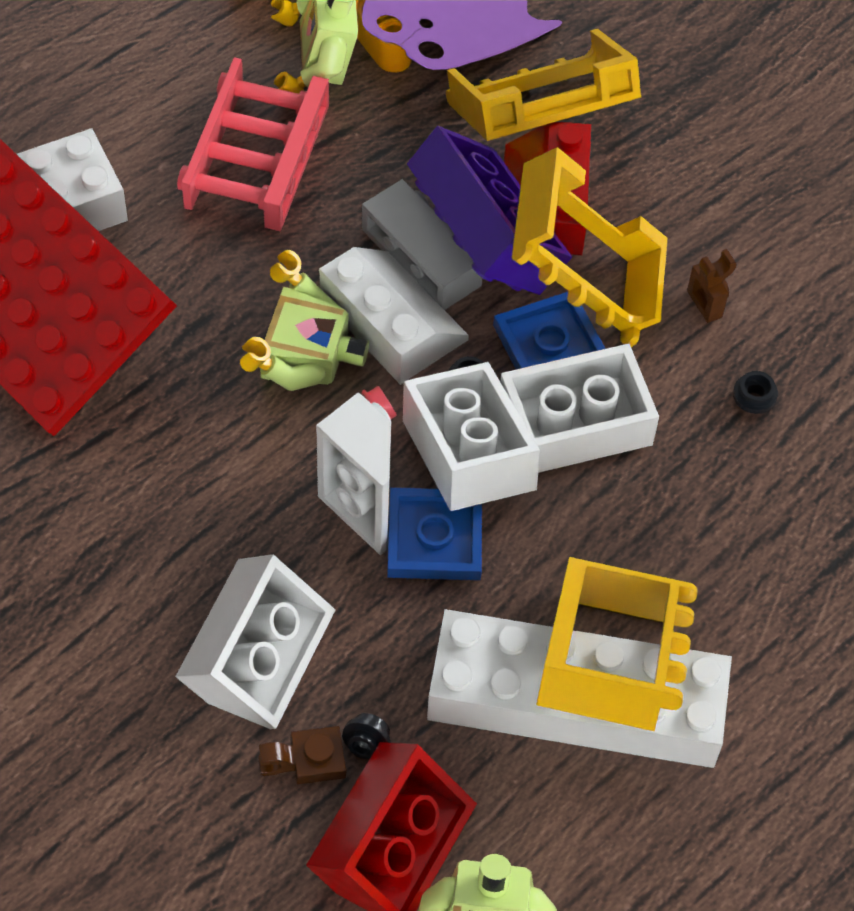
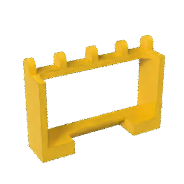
(497, 105)
(548, 184)
(605, 694)

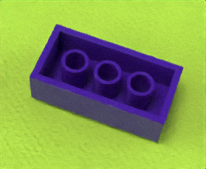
(480, 204)

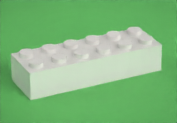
(493, 671)

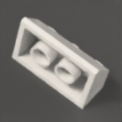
(390, 311)
(356, 467)
(256, 641)

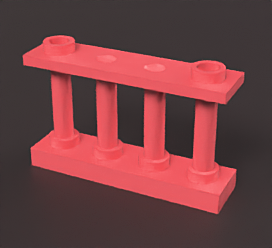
(284, 167)

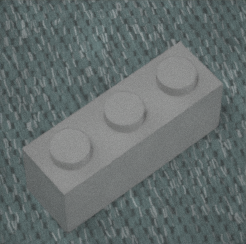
(421, 242)

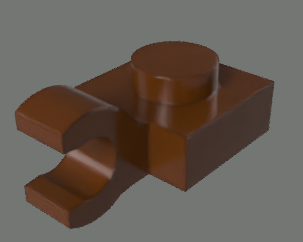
(709, 287)
(313, 755)

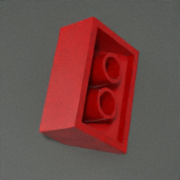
(575, 142)
(392, 830)

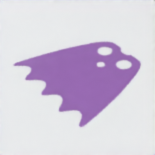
(462, 28)

